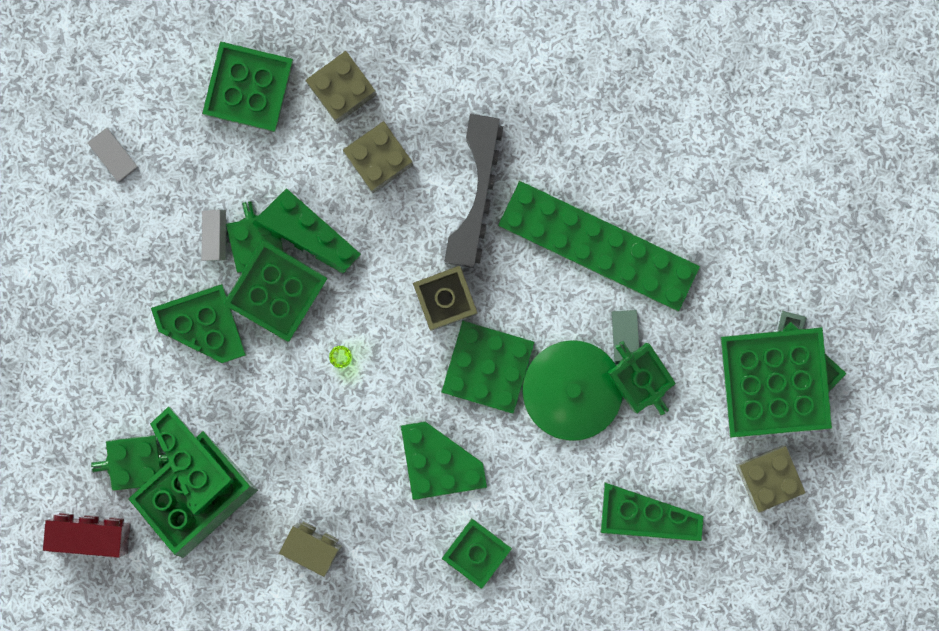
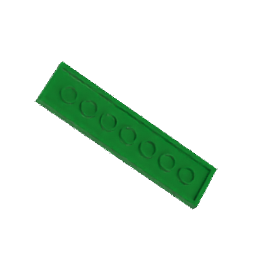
(599, 246)

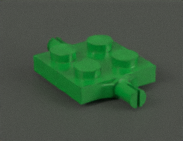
(246, 237)
(641, 378)
(131, 461)

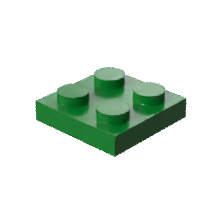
(476, 553)

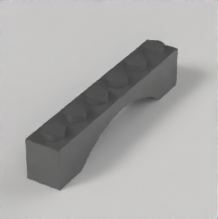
(463, 243)

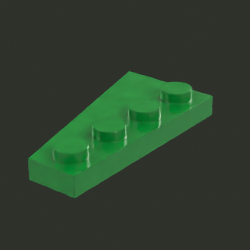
(298, 224)
(195, 467)
(640, 515)

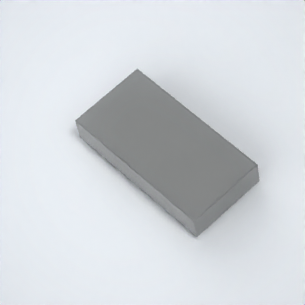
(112, 155)
(213, 235)

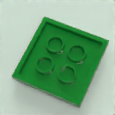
(247, 86)
(275, 290)
(487, 367)

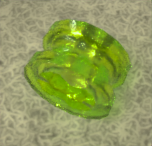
(347, 353)

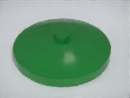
(571, 390)

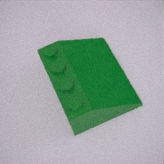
(169, 511)

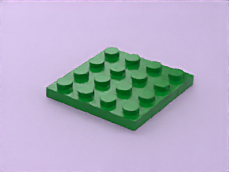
(776, 382)

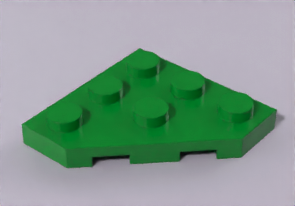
(202, 324)
(438, 463)

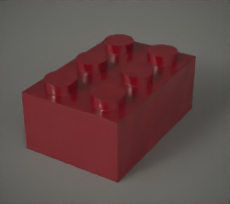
(86, 535)

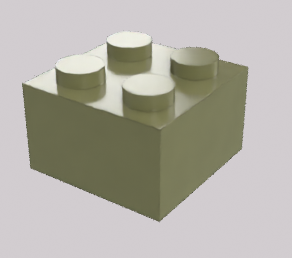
(341, 87)
(378, 157)
(445, 298)
(770, 478)
(310, 548)

